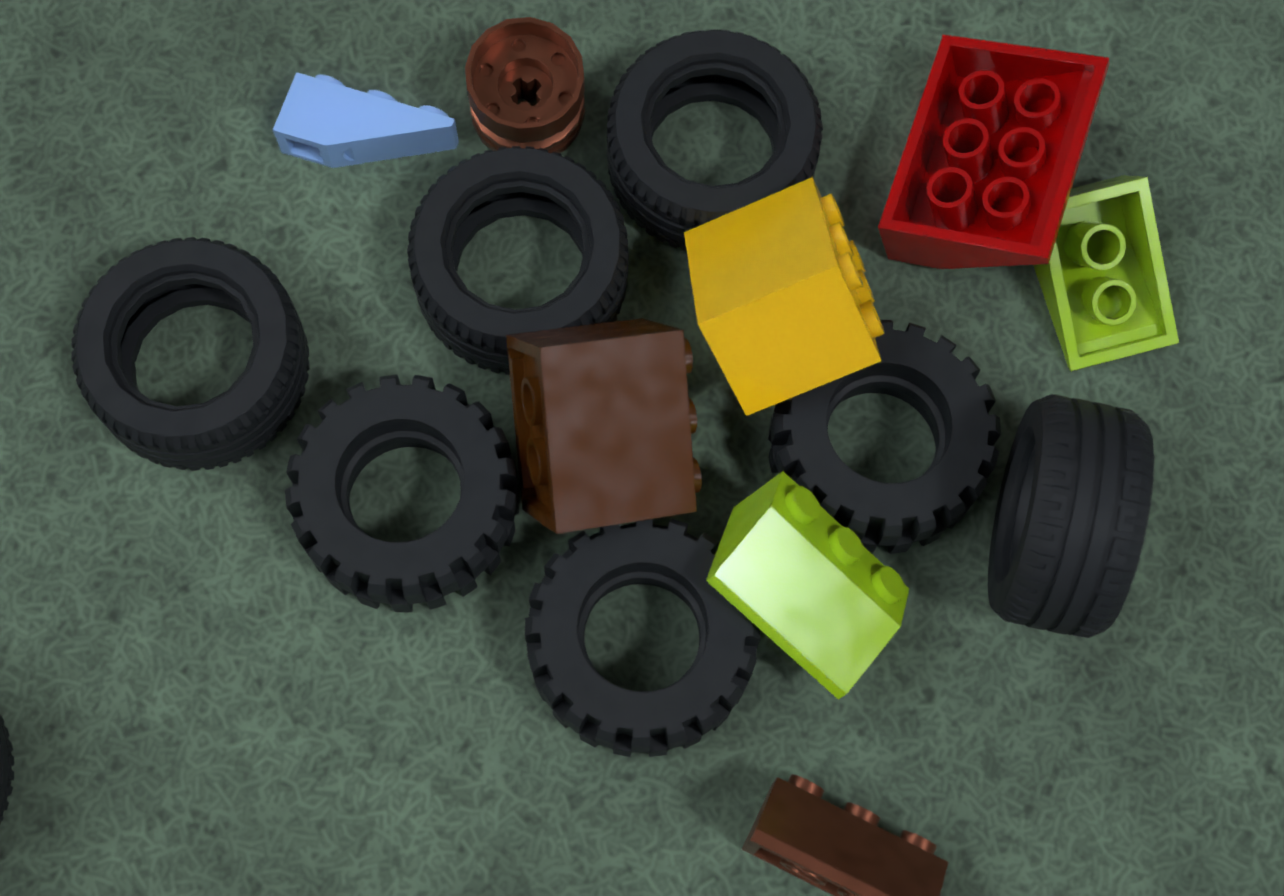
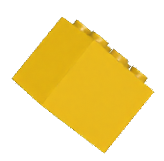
(782, 296)

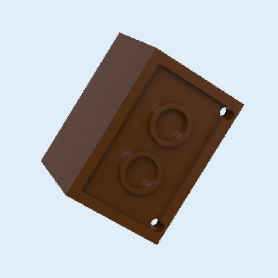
(603, 423)

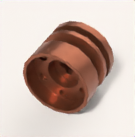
(529, 62)

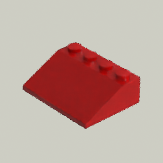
(991, 155)

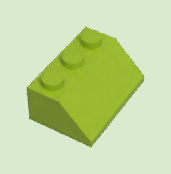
(808, 583)

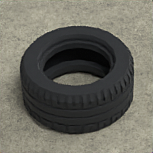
(703, 69)
(506, 186)
(150, 288)
(1071, 516)

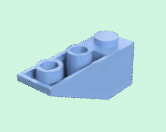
(353, 127)

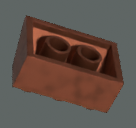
(840, 847)

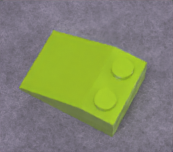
(1108, 275)

